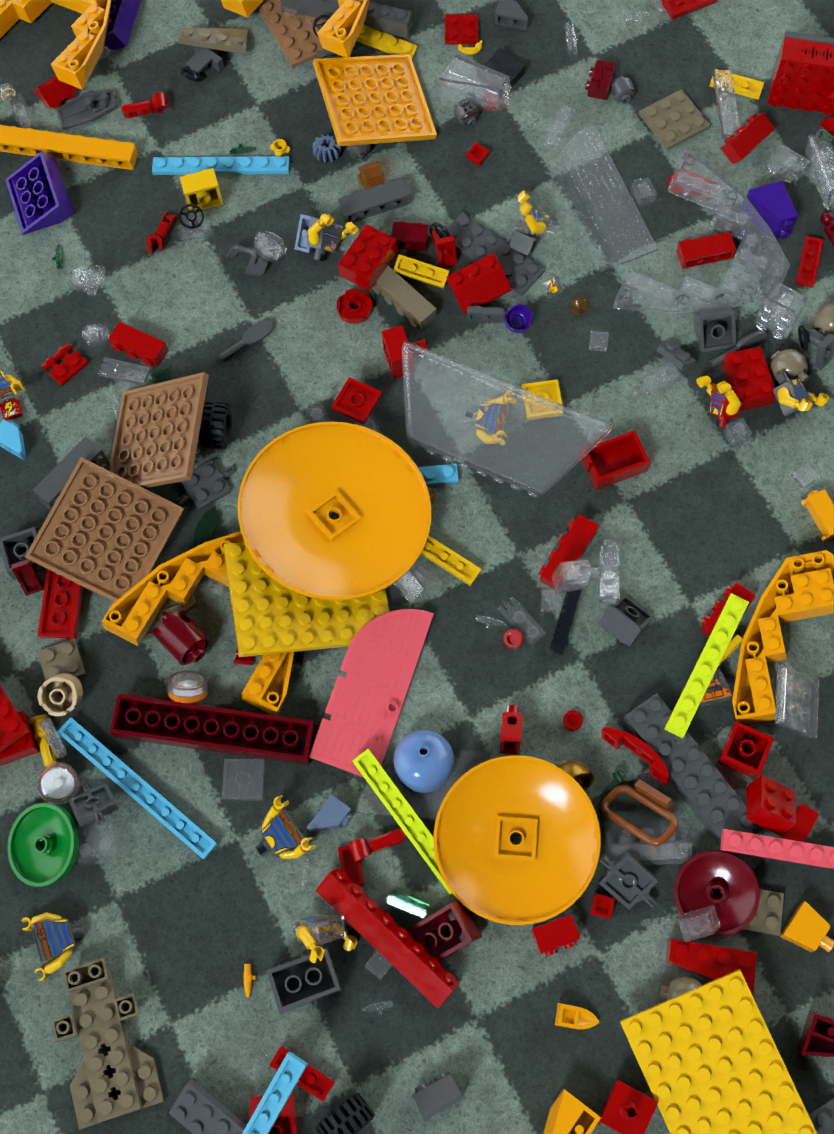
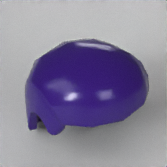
(518, 313)

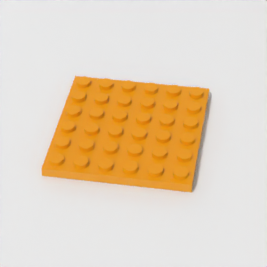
(374, 99)

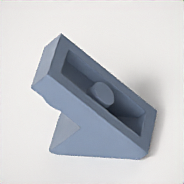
(302, 234)

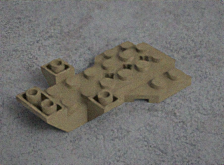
(100, 1022)

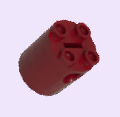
(182, 637)

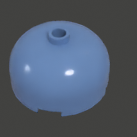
(426, 771)

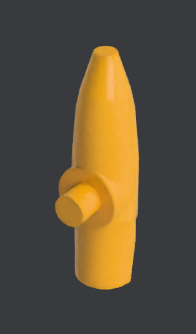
(248, 979)

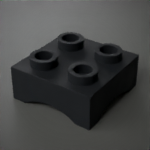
(505, 64)

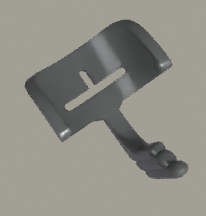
(252, 268)

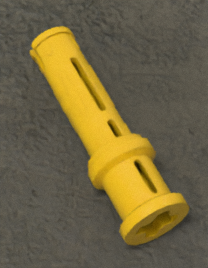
(46, 751)

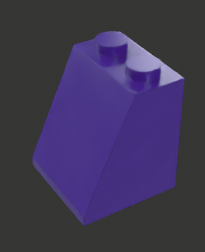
(775, 208)

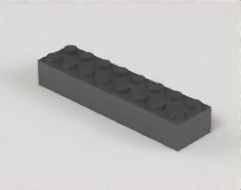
(690, 770)

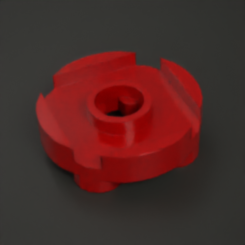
(357, 315)

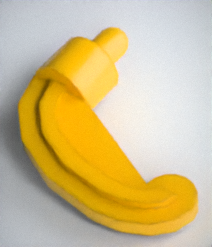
(470, 50)

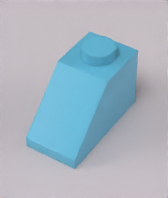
(12, 439)

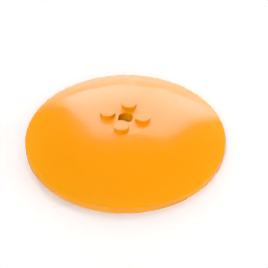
(524, 879)

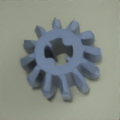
(326, 148)

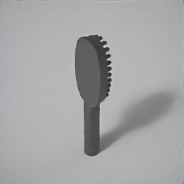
(252, 335)
(749, 342)

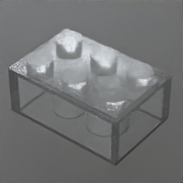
(780, 310)

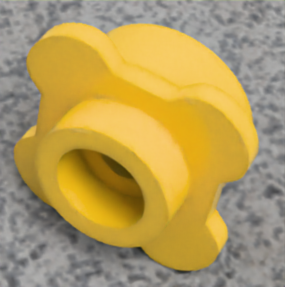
(277, 144)

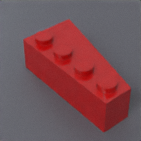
(711, 961)

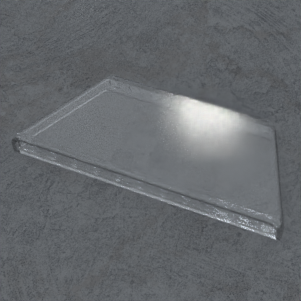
(492, 423)

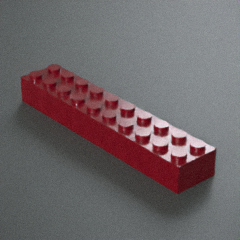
(213, 729)

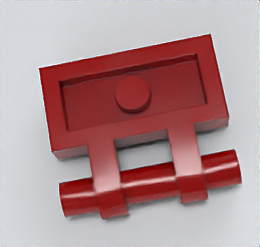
(66, 369)

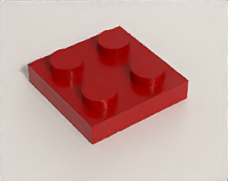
(461, 29)
(356, 400)

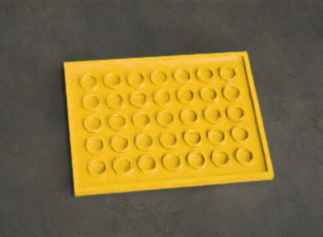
(283, 621)
(716, 1063)

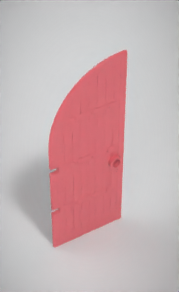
(373, 691)

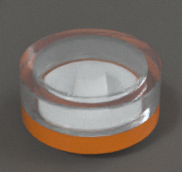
(187, 686)
(57, 783)

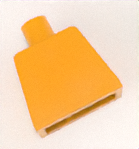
(808, 929)

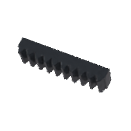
(564, 621)

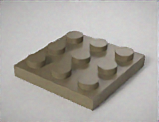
(674, 119)

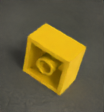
(202, 189)

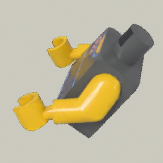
(325, 235)

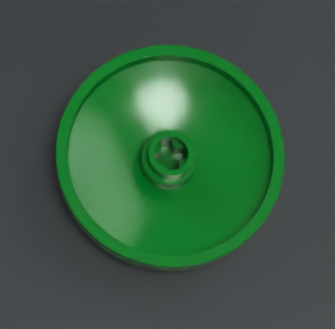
(43, 845)

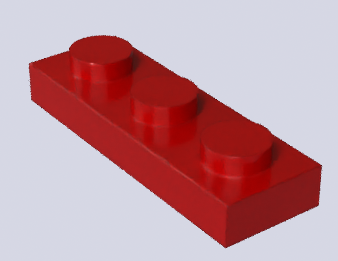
(809, 261)
(311, 1079)

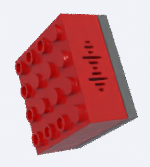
(804, 74)

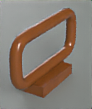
(651, 798)

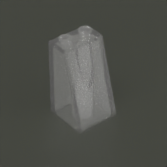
(474, 82)

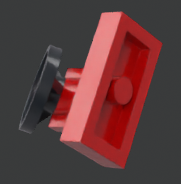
(443, 245)

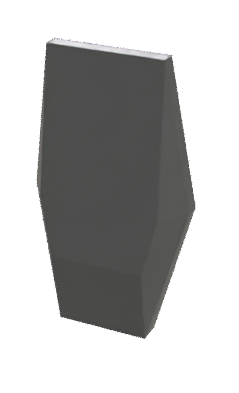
(86, 108)

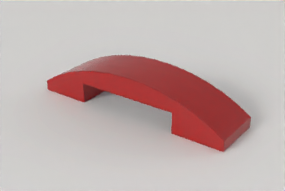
(617, 738)

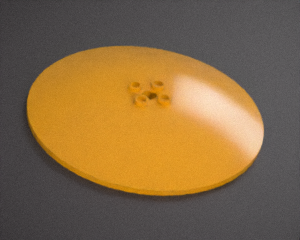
(342, 471)

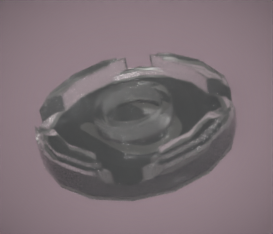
(270, 246)

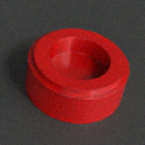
(514, 638)
(572, 720)

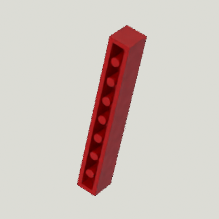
(387, 937)

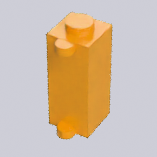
(822, 512)

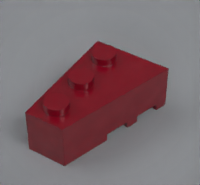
(817, 1036)

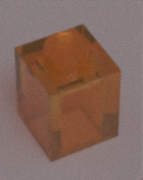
(370, 175)

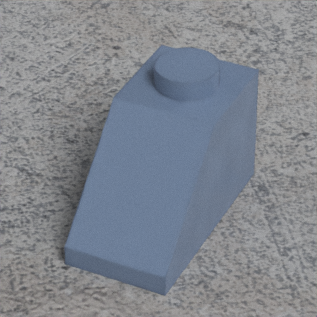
(331, 816)

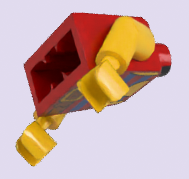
(724, 401)

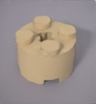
(53, 702)

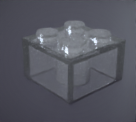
(99, 841)

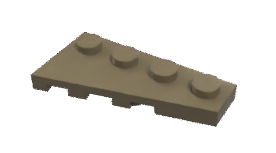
(215, 38)

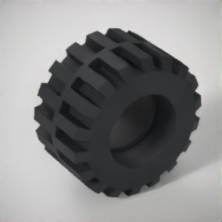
(215, 425)
(347, 1117)

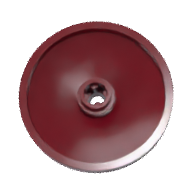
(722, 870)

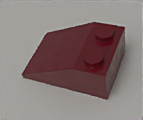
(446, 931)

